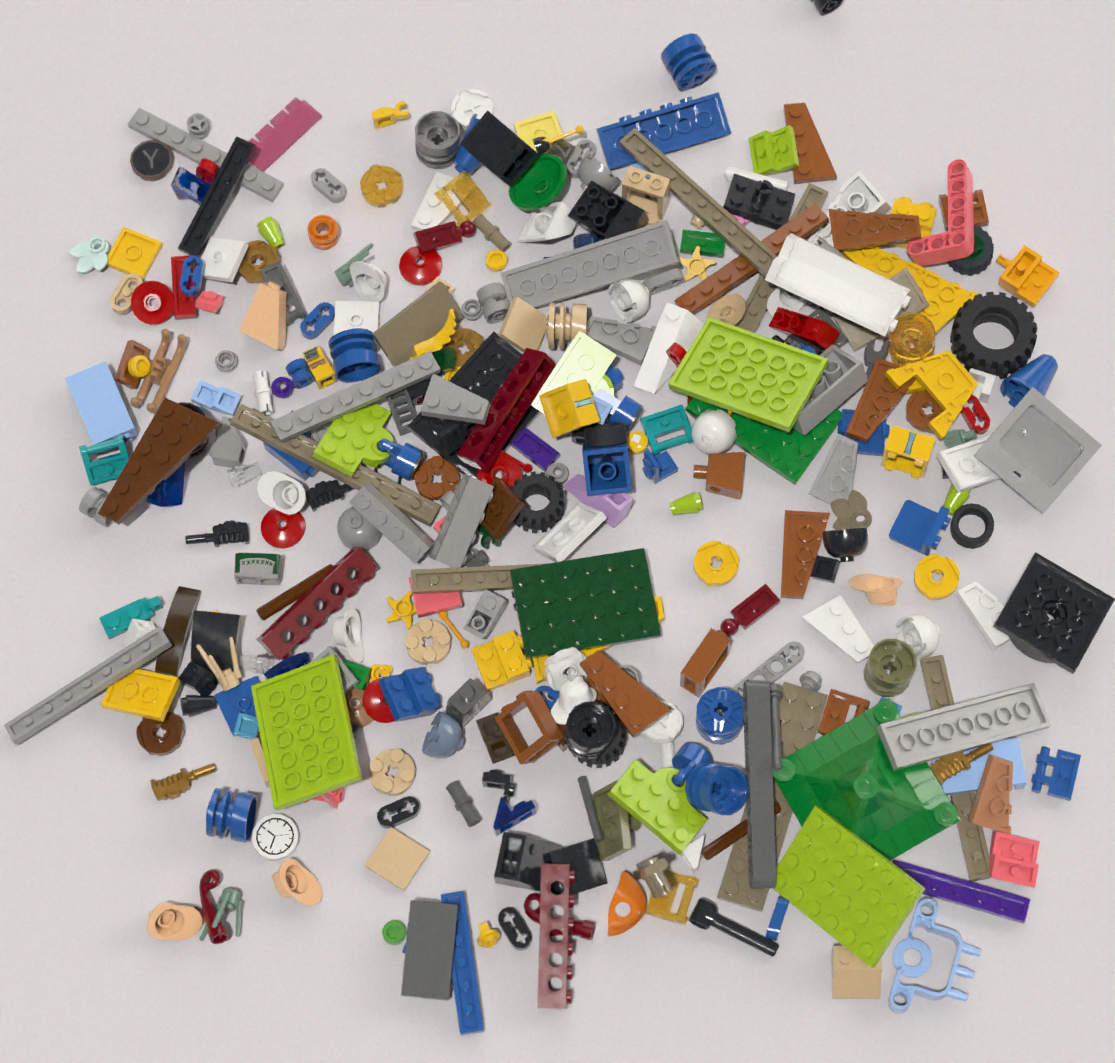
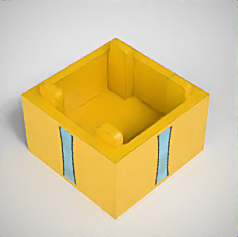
(569, 408)
(907, 452)

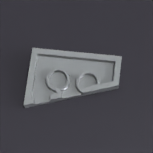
(622, 339)
(453, 402)
(837, 471)

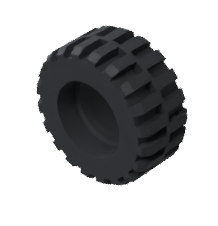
(997, 310)

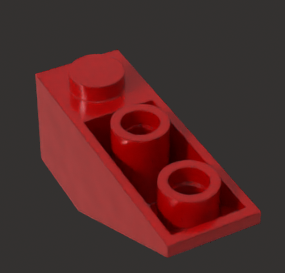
(805, 327)

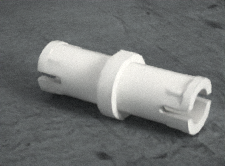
(263, 392)

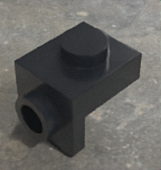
(198, 679)
(498, 780)

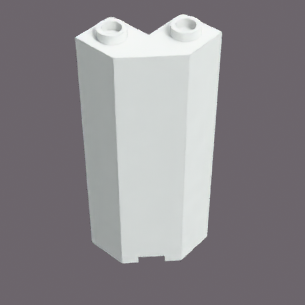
(838, 285)

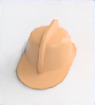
(878, 589)
(297, 883)
(173, 922)

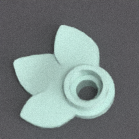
(90, 255)

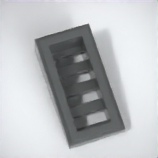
(395, 400)

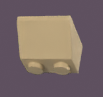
(853, 977)

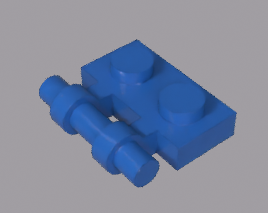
(1063, 774)

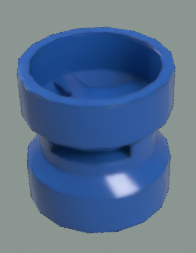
(300, 375)

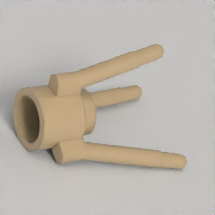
(227, 678)

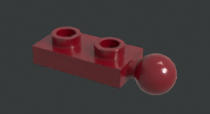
(443, 236)
(750, 610)

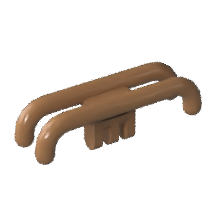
(160, 372)

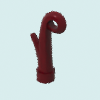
(582, 929)
(219, 934)

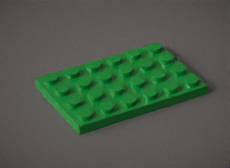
(779, 450)

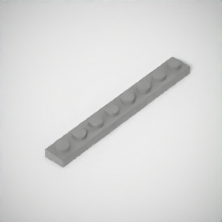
(196, 149)
(355, 397)
(87, 685)

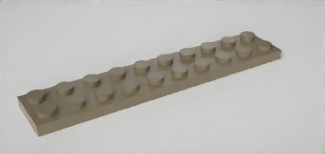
(799, 722)

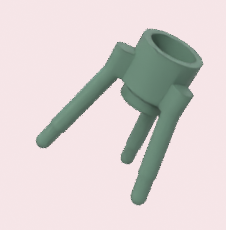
(343, 272)
(227, 902)

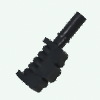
(325, 493)
(226, 532)

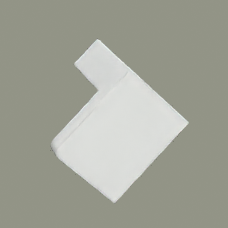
(985, 384)
(137, 629)

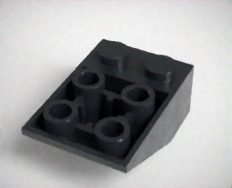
(499, 148)
(606, 213)
(521, 862)

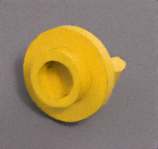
(488, 937)

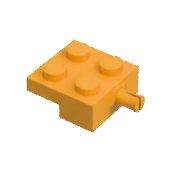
(1027, 276)

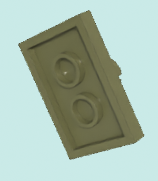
(614, 824)

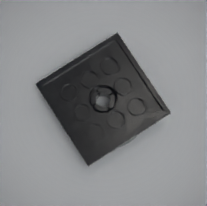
(1072, 602)

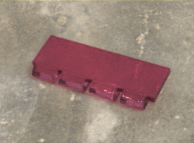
(286, 132)

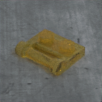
(467, 194)
(661, 906)

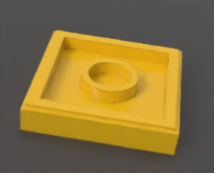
(133, 253)

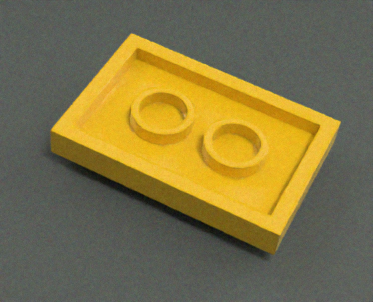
(142, 694)

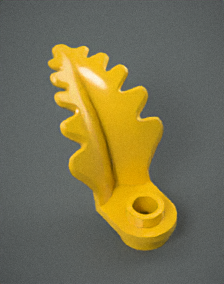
(435, 343)

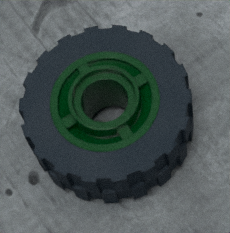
(980, 257)

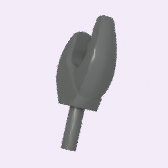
(871, 355)

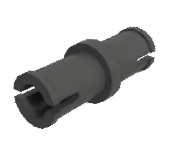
(463, 803)

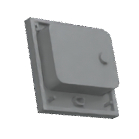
(1040, 447)

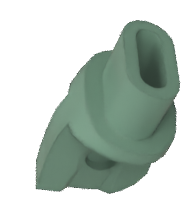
(958, 437)

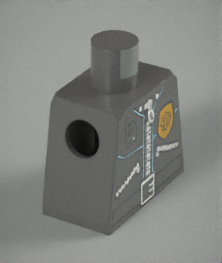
(467, 701)

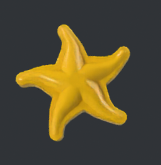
(696, 265)
(402, 610)

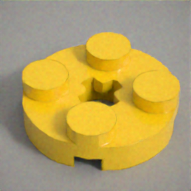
(721, 552)
(940, 565)

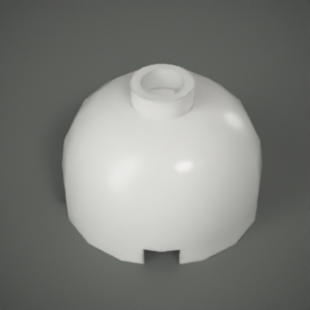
(629, 299)
(714, 431)
(919, 634)

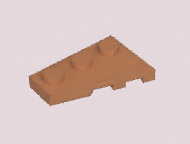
(992, 799)

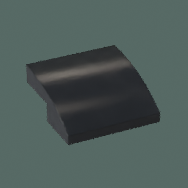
(585, 861)

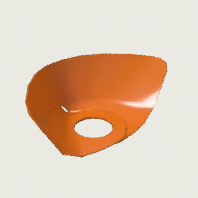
(630, 893)

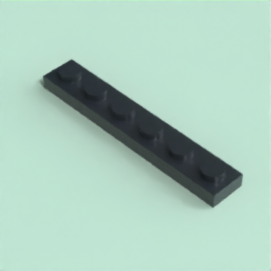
(217, 197)

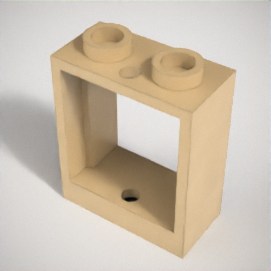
(638, 188)

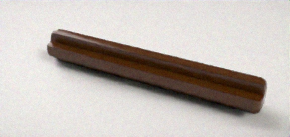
(290, 595)
(730, 837)

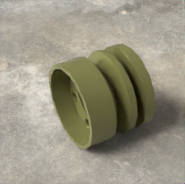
(892, 656)

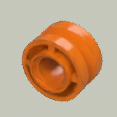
(326, 240)

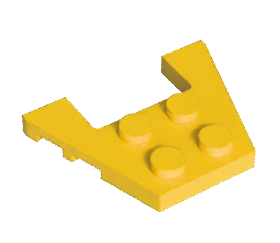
(944, 380)

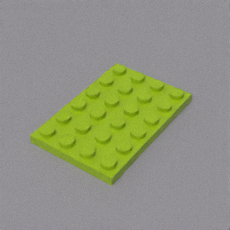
(748, 374)
(306, 733)
(846, 886)

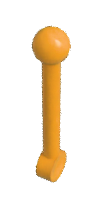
(443, 616)

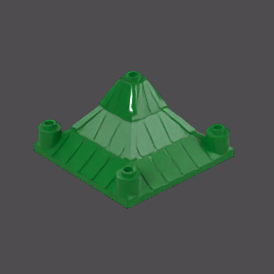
(857, 786)

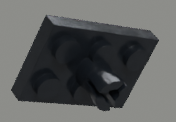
(758, 201)

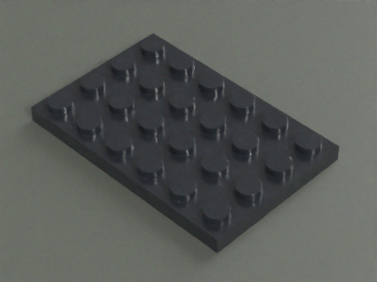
(483, 376)

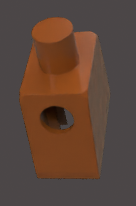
(723, 473)

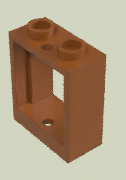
(705, 662)
(551, 733)

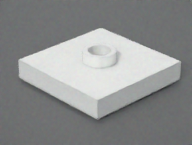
(223, 258)
(356, 315)

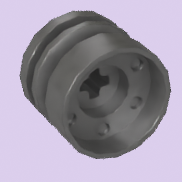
(437, 139)

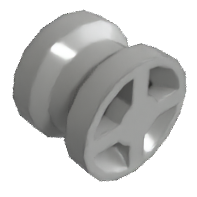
(198, 121)

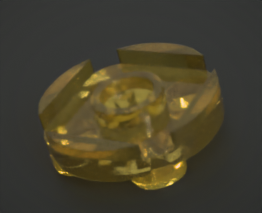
(385, 196)

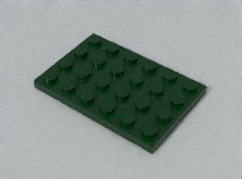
(585, 603)

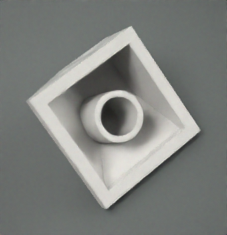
(548, 223)

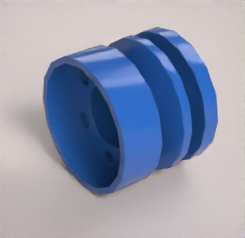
(688, 61)
(354, 355)
(718, 728)
(716, 788)
(229, 814)

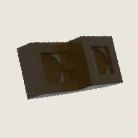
(494, 739)

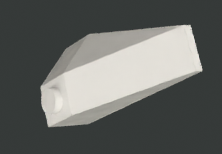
(854, 195)
(674, 326)

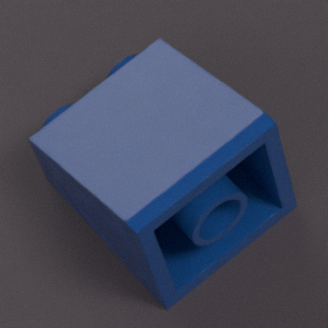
(607, 469)

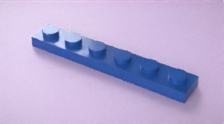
(464, 970)

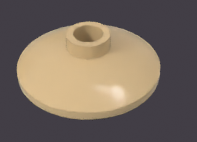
(728, 309)

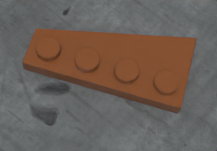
(812, 155)
(862, 230)
(875, 402)
(800, 549)
(625, 696)

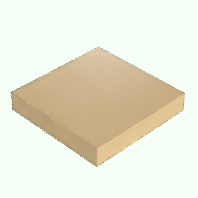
(523, 325)
(397, 859)

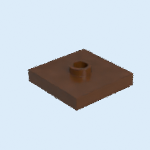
(501, 509)

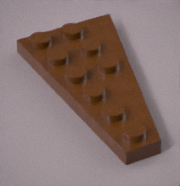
(160, 452)

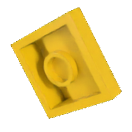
(924, 211)
(501, 660)

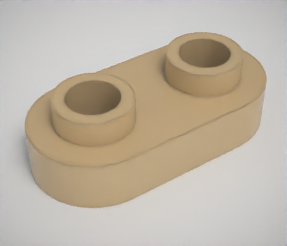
(123, 293)

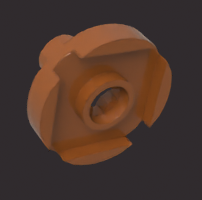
(916, 415)
(430, 468)

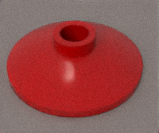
(420, 273)
(141, 302)
(506, 466)
(284, 536)
(374, 704)

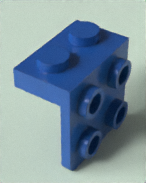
(919, 527)

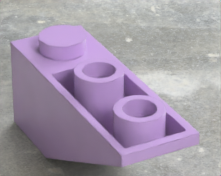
(613, 505)

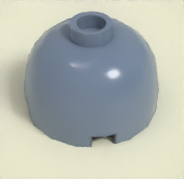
(443, 737)

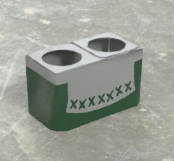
(258, 568)

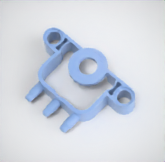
(927, 923)

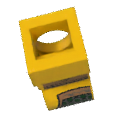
(319, 367)

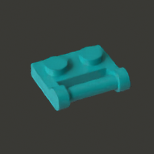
(666, 423)
(105, 467)

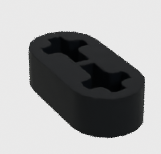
(395, 807)
(510, 932)

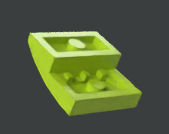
(773, 151)

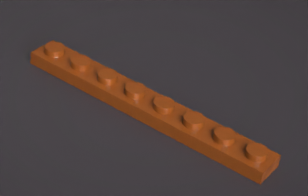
(741, 269)

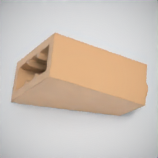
(267, 316)

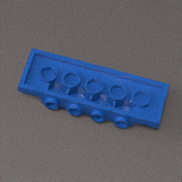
(667, 128)

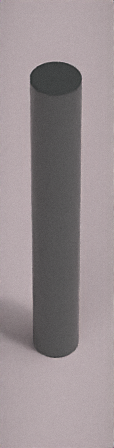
(590, 809)

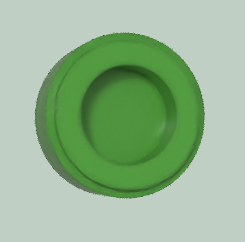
(394, 932)

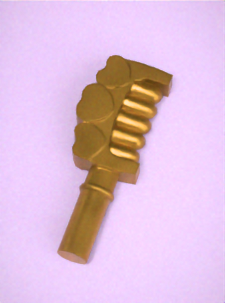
(953, 764)
(179, 783)

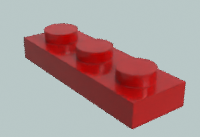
(183, 306)

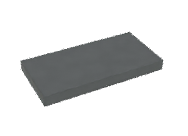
(429, 950)

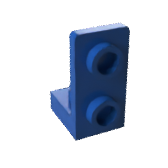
(658, 467)

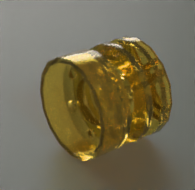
(910, 331)

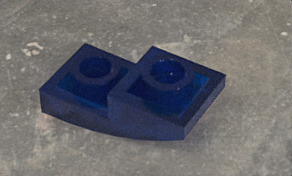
(288, 664)

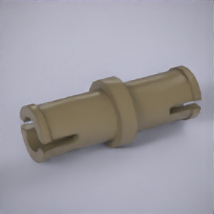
(491, 233)

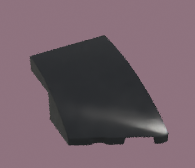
(212, 633)

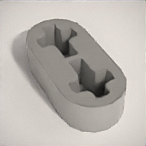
(577, 156)
(331, 182)
(664, 281)

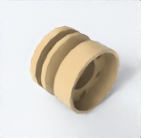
(565, 325)

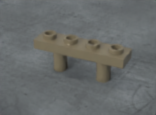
(652, 872)

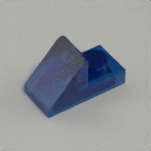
(189, 185)
(507, 819)

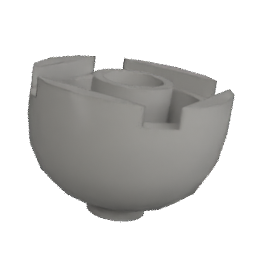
(597, 172)
(356, 530)

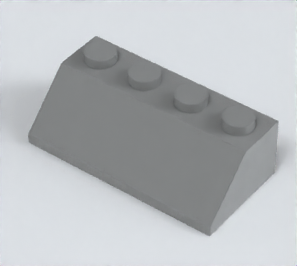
(839, 381)

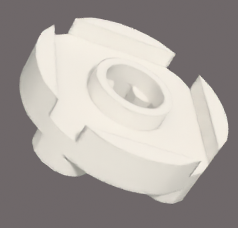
(559, 662)

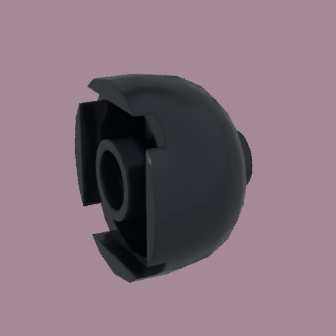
(845, 543)

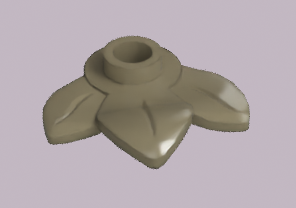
(848, 511)

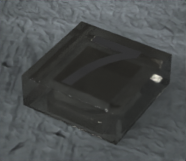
(562, 150)

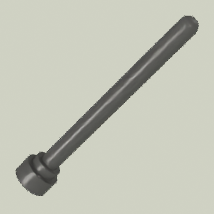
(776, 695)

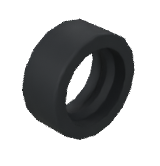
(606, 434)
(970, 542)

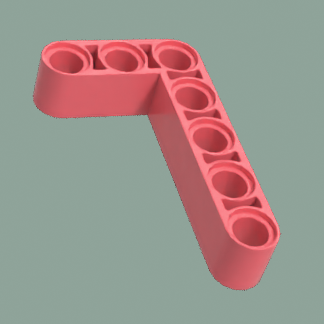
(959, 239)

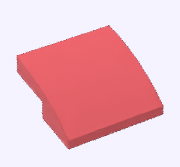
(434, 603)
(1013, 859)

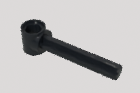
(706, 915)

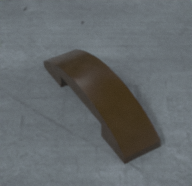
(176, 629)

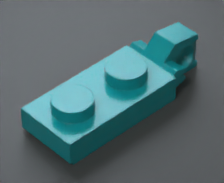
(118, 621)

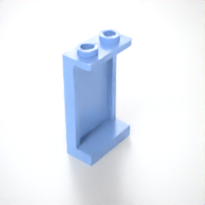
(101, 404)
(969, 780)

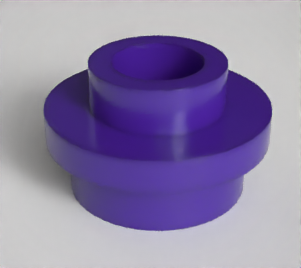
(282, 393)

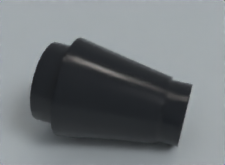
(196, 704)

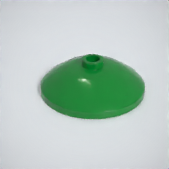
(539, 183)

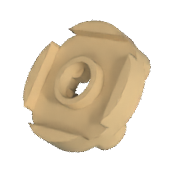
(428, 629)
(404, 777)

